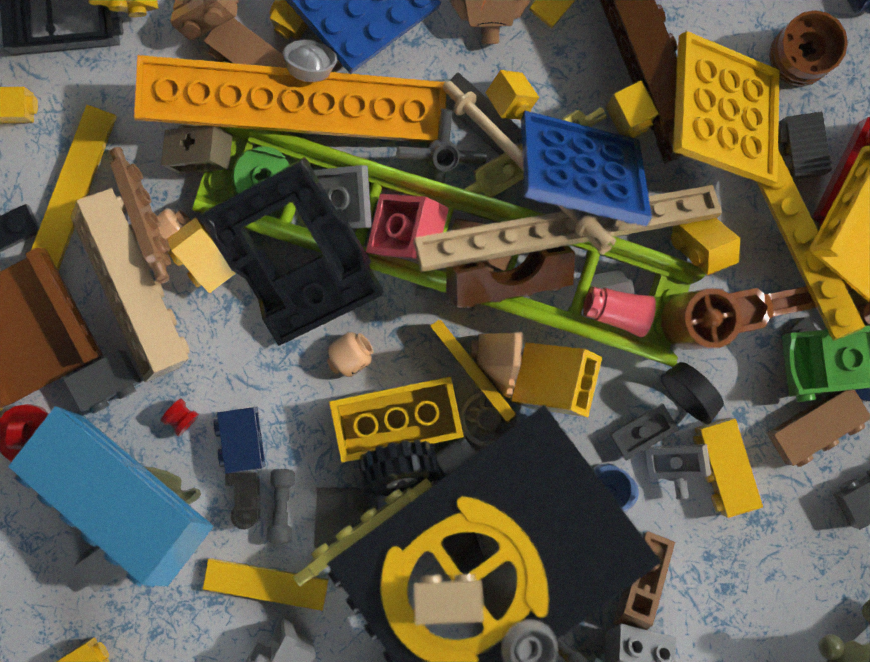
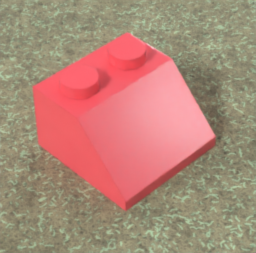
(402, 219)

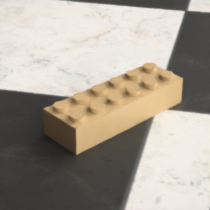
(129, 285)

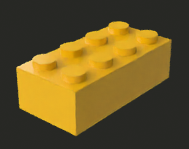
(395, 415)

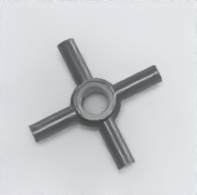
(430, 152)

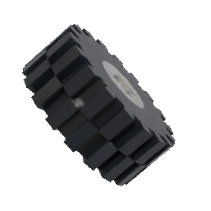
(398, 467)

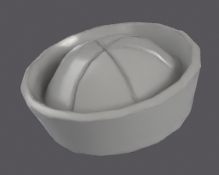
(309, 60)
(520, 642)

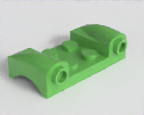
(822, 365)

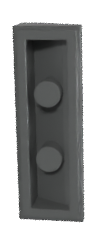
(506, 125)

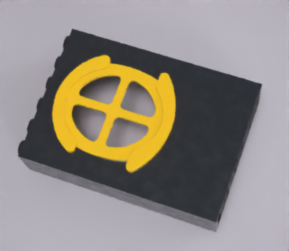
(545, 512)

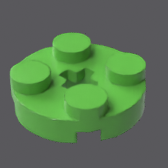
(252, 162)

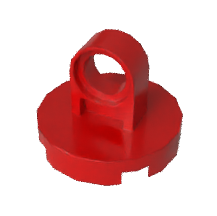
(18, 426)

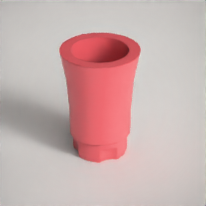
(621, 309)

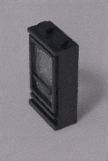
(57, 25)

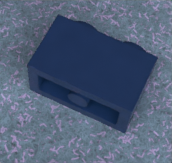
(240, 440)

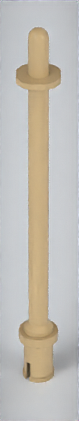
(585, 224)

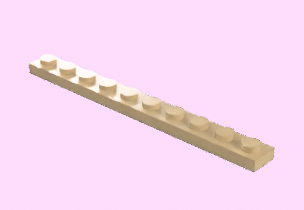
(555, 230)

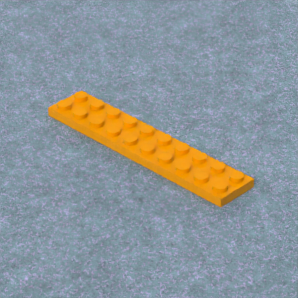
(277, 101)

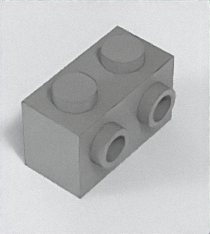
(638, 645)

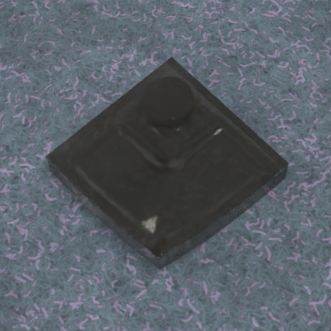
(337, 509)

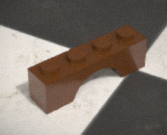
(539, 272)

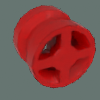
(179, 417)

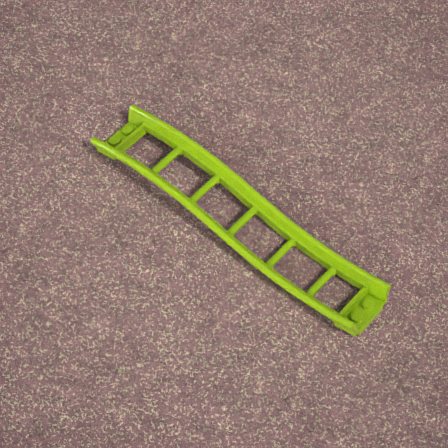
(671, 273)

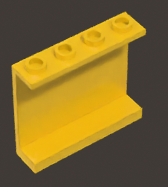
(845, 233)

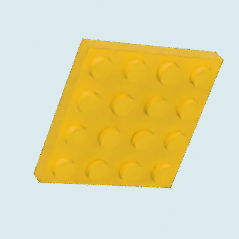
(726, 109)

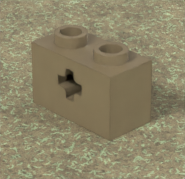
(196, 149)

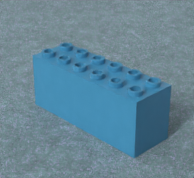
(110, 498)

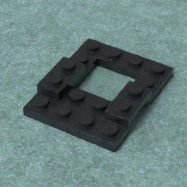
(313, 291)

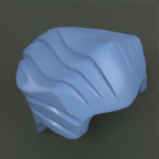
(619, 484)

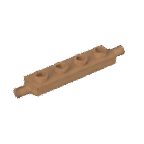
(142, 218)

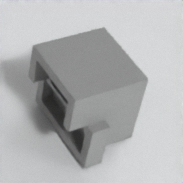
(284, 646)

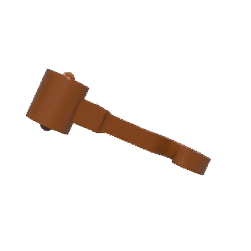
(715, 317)

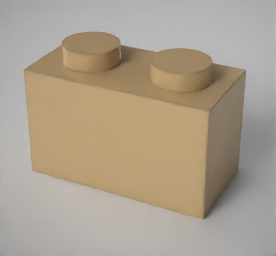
(448, 601)

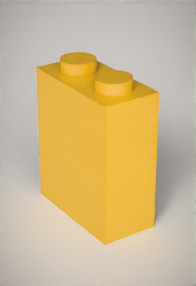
(557, 378)

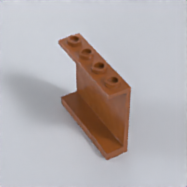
(39, 328)

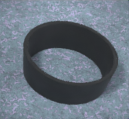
(693, 392)

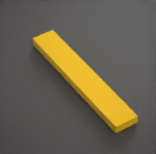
(74, 181)

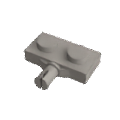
(678, 464)

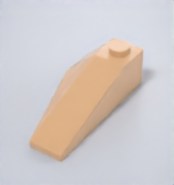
(499, 359)

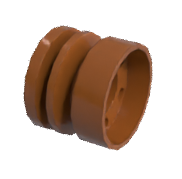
(823, 43)

